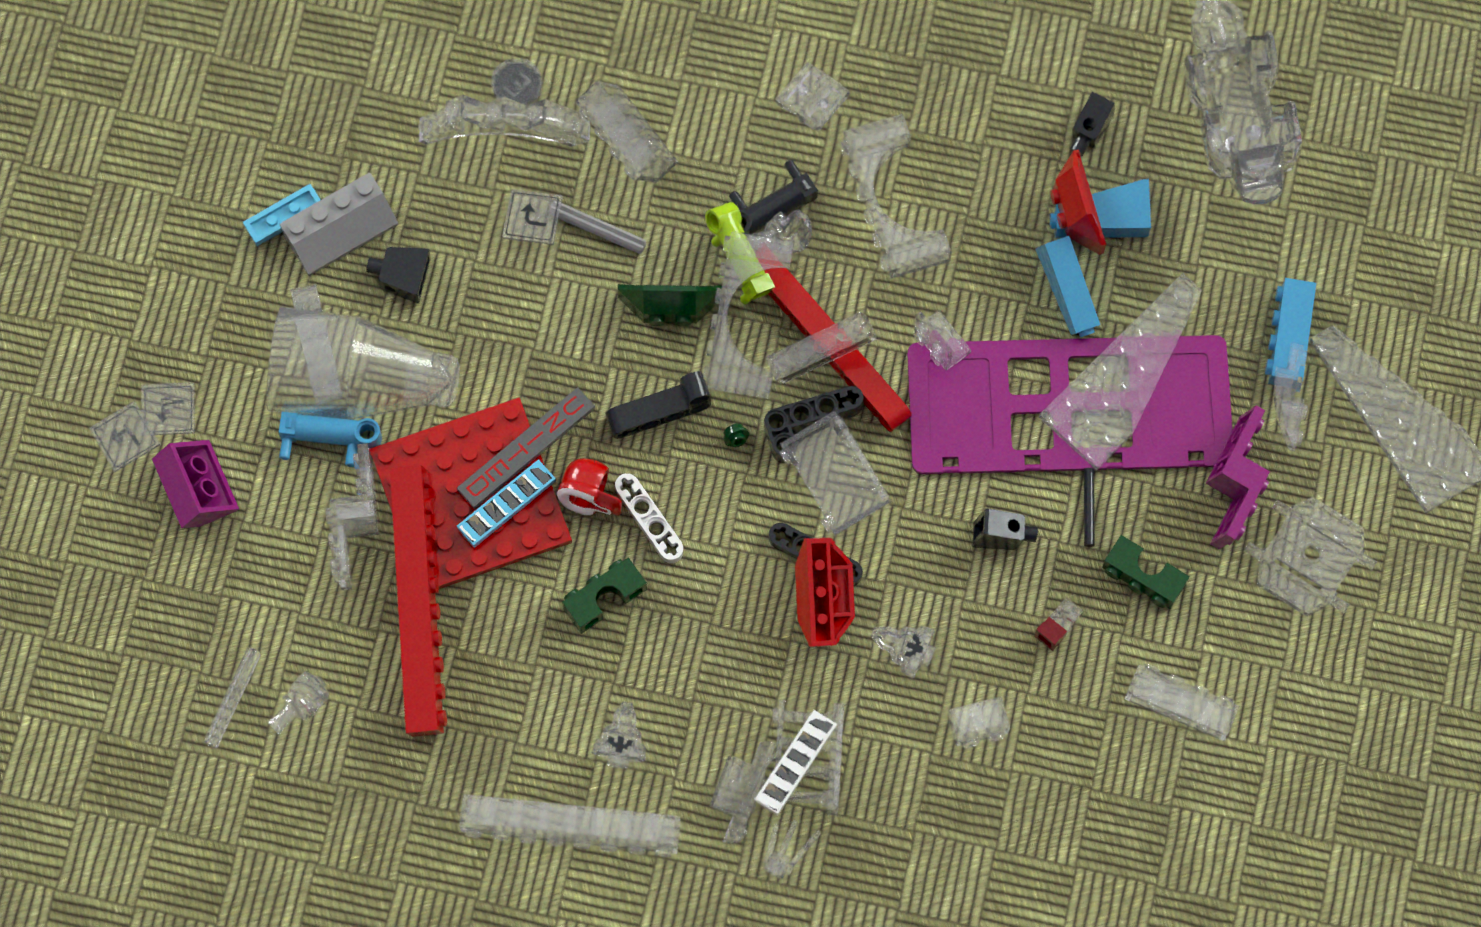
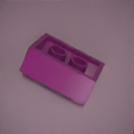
(194, 483)

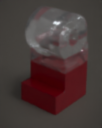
(1058, 624)

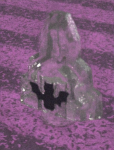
(906, 646)
(621, 739)

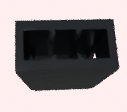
(1095, 115)
(402, 271)
(1001, 530)

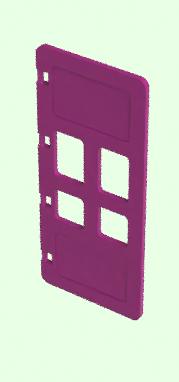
(969, 408)

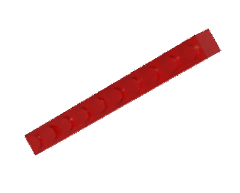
(417, 601)

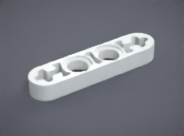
(652, 516)

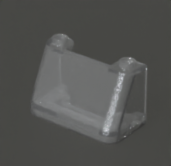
(836, 473)

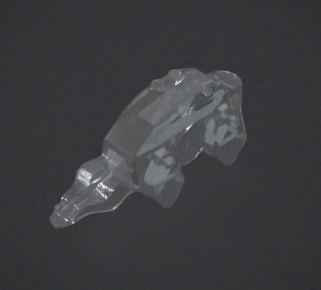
(1230, 85)

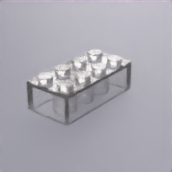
(626, 132)

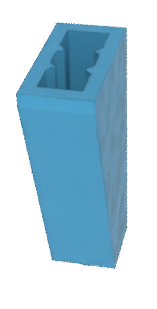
(1120, 210)
(1068, 285)

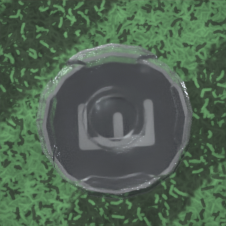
(517, 81)

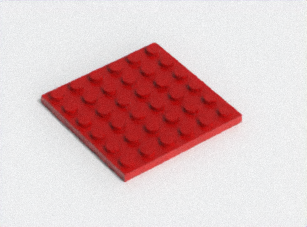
(453, 455)

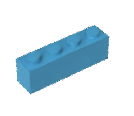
(1291, 322)

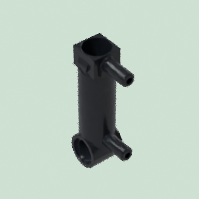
(786, 199)

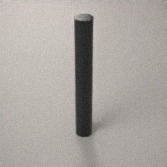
(1089, 509)

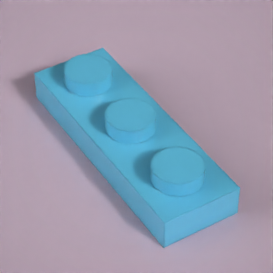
(267, 222)

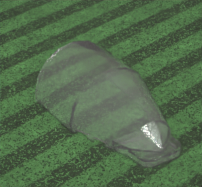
(352, 368)

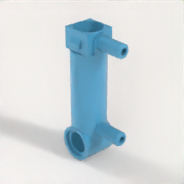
(328, 431)

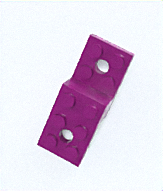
(1238, 478)

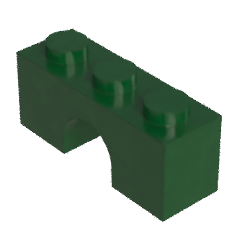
(620, 579)
(1162, 587)

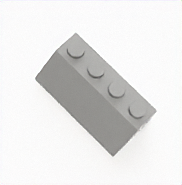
(338, 224)

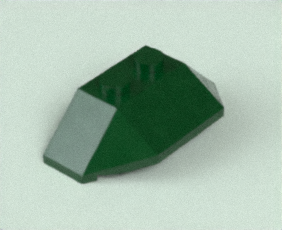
(668, 303)

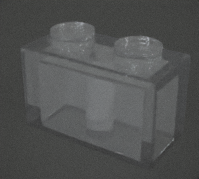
(979, 722)

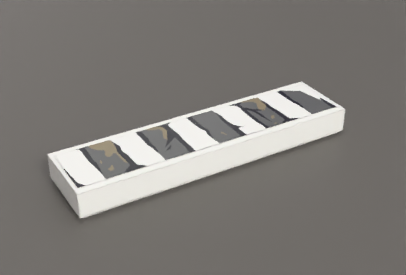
(795, 762)

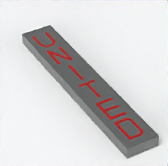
(526, 448)

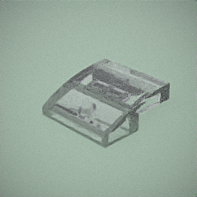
(812, 96)

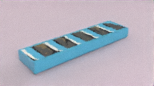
(506, 503)

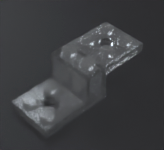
(352, 517)

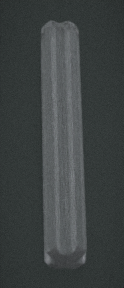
(232, 697)

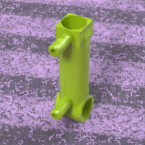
(721, 222)

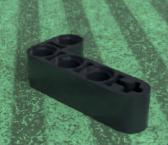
(661, 407)
(811, 409)

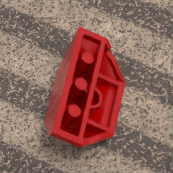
(1077, 206)
(824, 591)

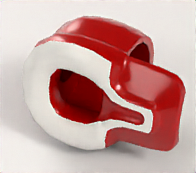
(584, 487)

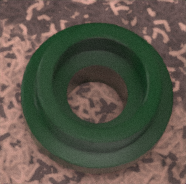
(735, 435)

